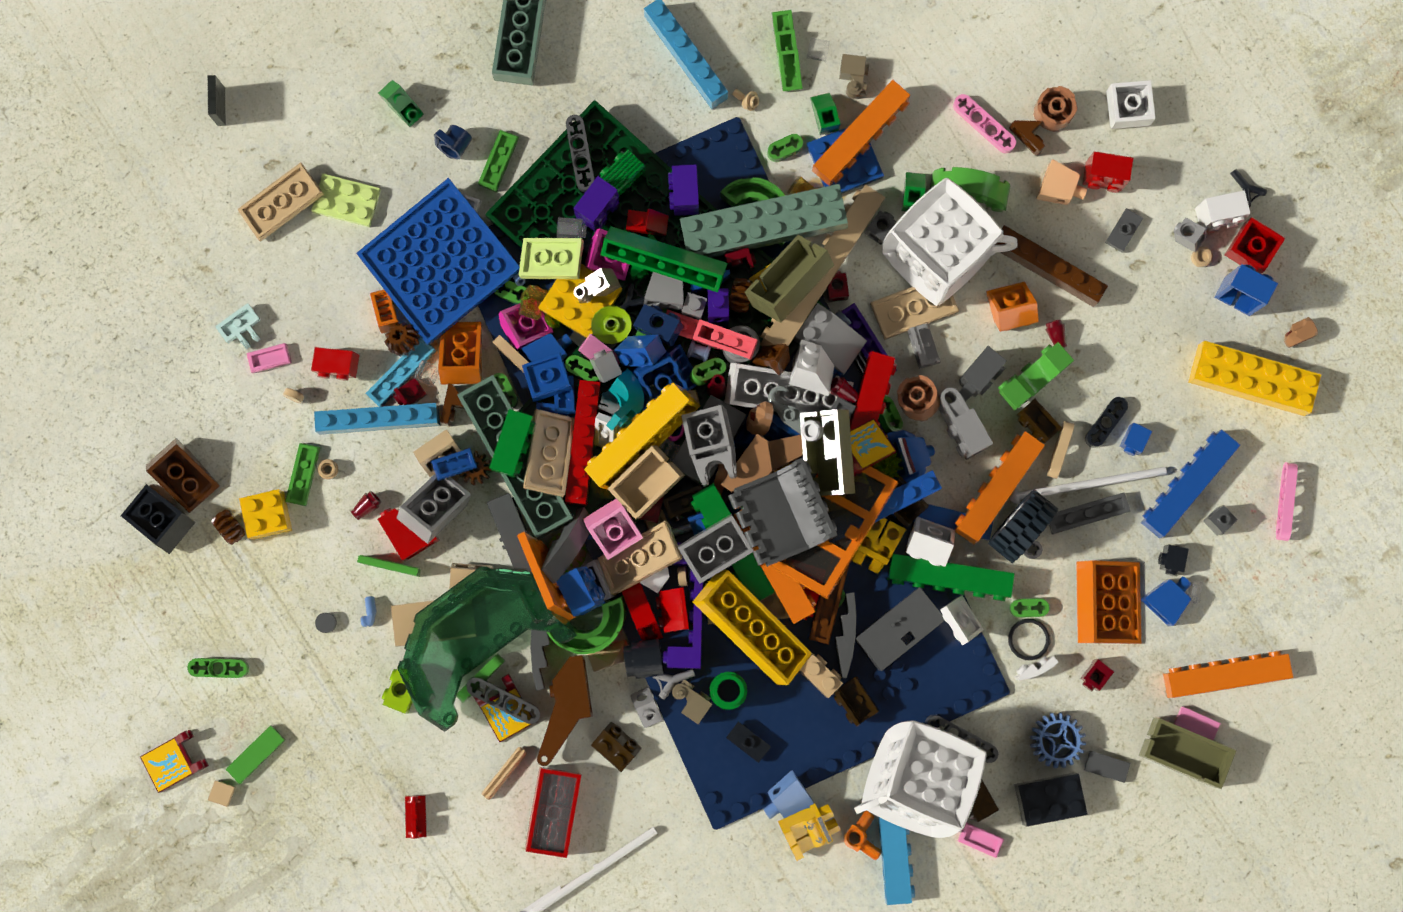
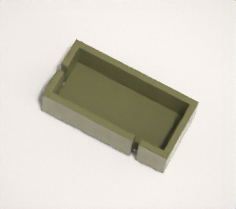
(789, 278)
(831, 453)
(1187, 753)

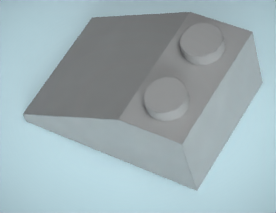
(834, 336)

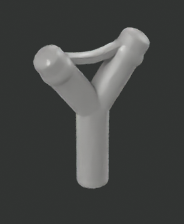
(672, 680)

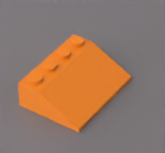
(1108, 602)

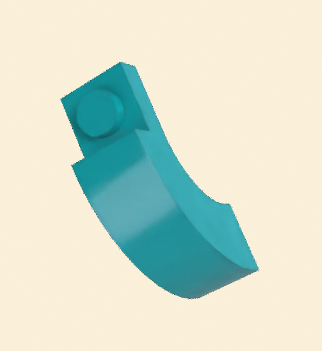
(630, 398)

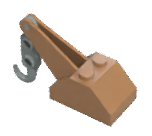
(766, 457)

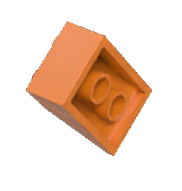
(461, 354)

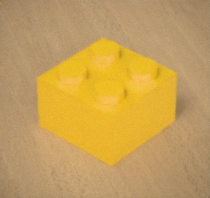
(265, 514)

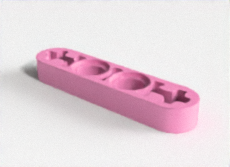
(981, 126)
(1286, 501)

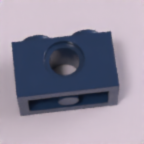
(650, 316)

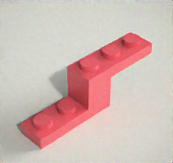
(716, 336)

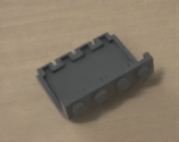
(783, 513)

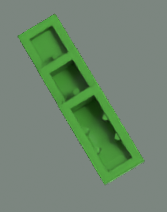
(786, 50)

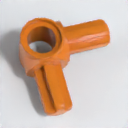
(863, 844)

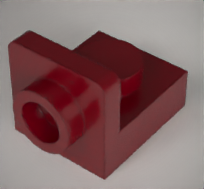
(736, 258)
(409, 393)

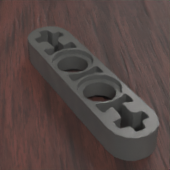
(579, 153)
(501, 703)
(962, 733)

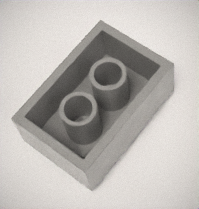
(433, 507)
(715, 548)

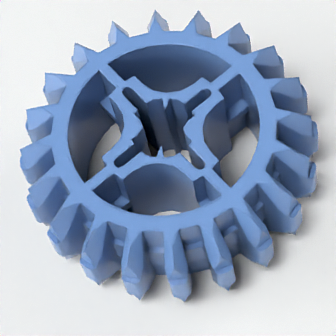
(1074, 748)

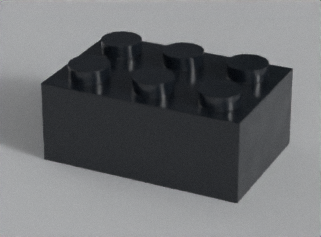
(1050, 799)

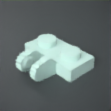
(237, 324)

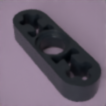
(1102, 437)

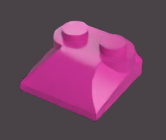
(595, 260)
(522, 329)

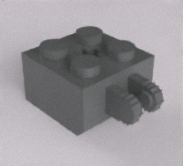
(978, 376)

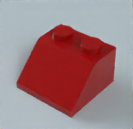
(673, 610)

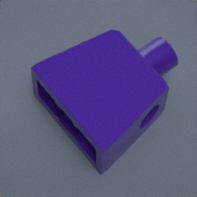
(718, 307)

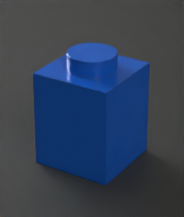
(1135, 439)

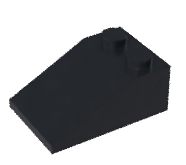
(157, 519)

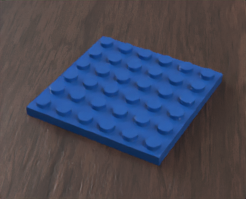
(438, 261)

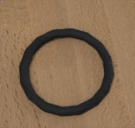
(1028, 621)

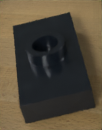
(748, 742)

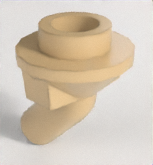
(748, 101)

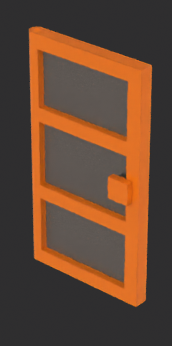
(854, 516)

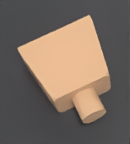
(1060, 184)

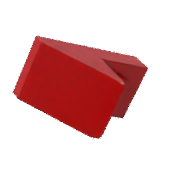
(647, 222)

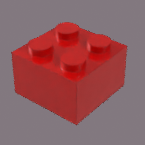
(1107, 171)
(1254, 245)

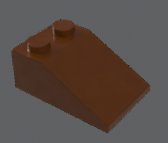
(182, 475)

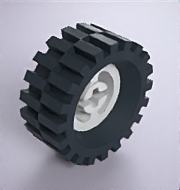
(1023, 526)

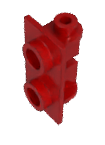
(415, 816)

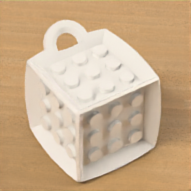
(943, 241)
(923, 779)

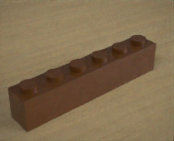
(1054, 269)

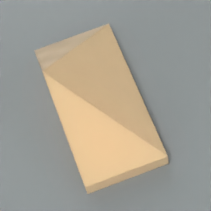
(608, 656)

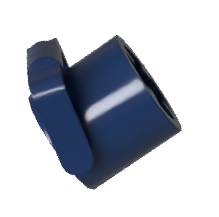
(453, 142)

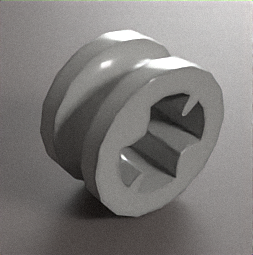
(1037, 553)

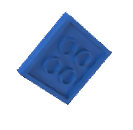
(863, 171)

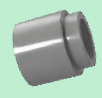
(733, 358)

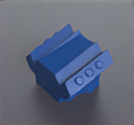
(669, 369)

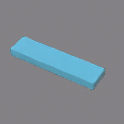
(399, 373)

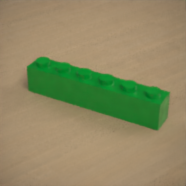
(663, 259)
(746, 569)
(952, 576)

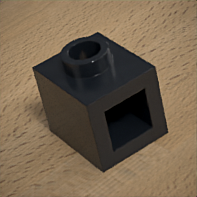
(1173, 559)

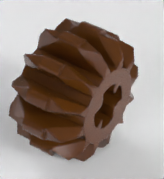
(738, 299)
(401, 339)
(482, 470)
(228, 527)

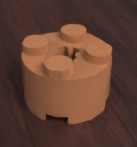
(1055, 119)
(921, 388)

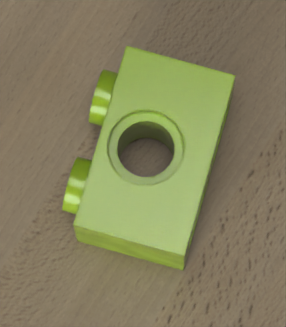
(392, 699)

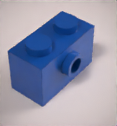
(640, 350)

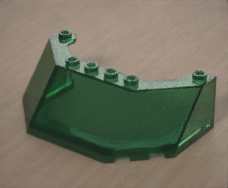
(466, 630)

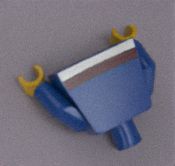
(913, 452)

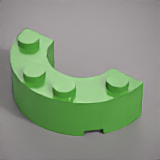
(978, 184)
(749, 191)
(1035, 376)
(602, 636)

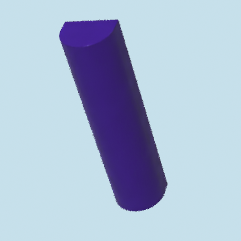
(861, 326)

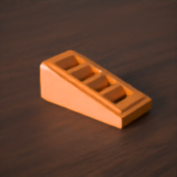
(385, 321)

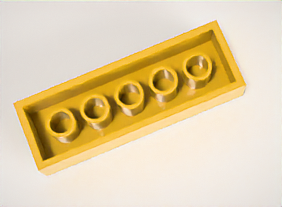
(1254, 378)
(646, 430)
(752, 627)

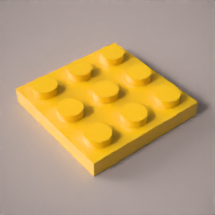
(564, 305)

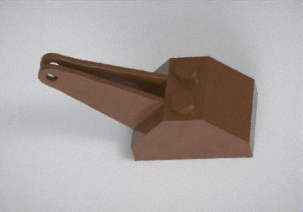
(571, 704)

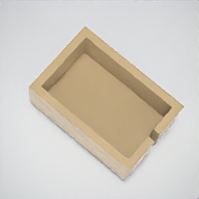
(646, 482)

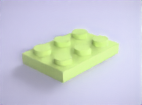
(346, 200)
(551, 258)

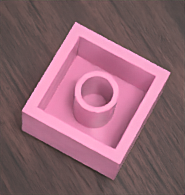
(612, 528)

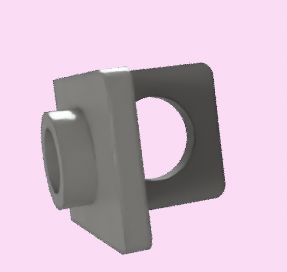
(646, 709)

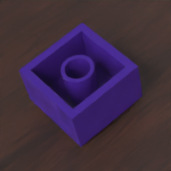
(685, 190)
(597, 204)

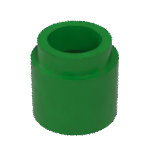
(714, 695)

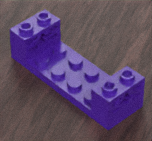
(688, 656)

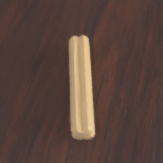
(504, 773)

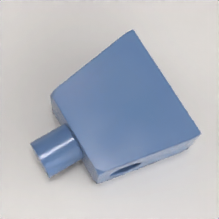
(788, 797)

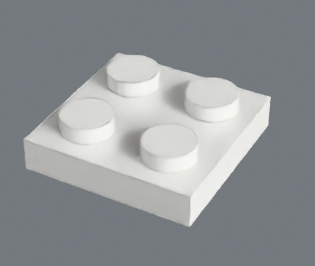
(962, 620)

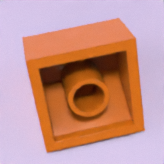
(1012, 306)

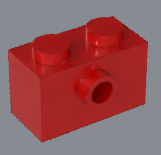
(335, 363)

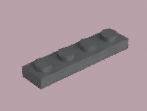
(1089, 513)

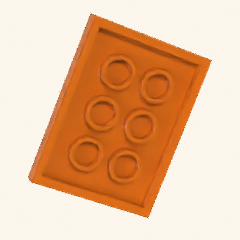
(535, 554)

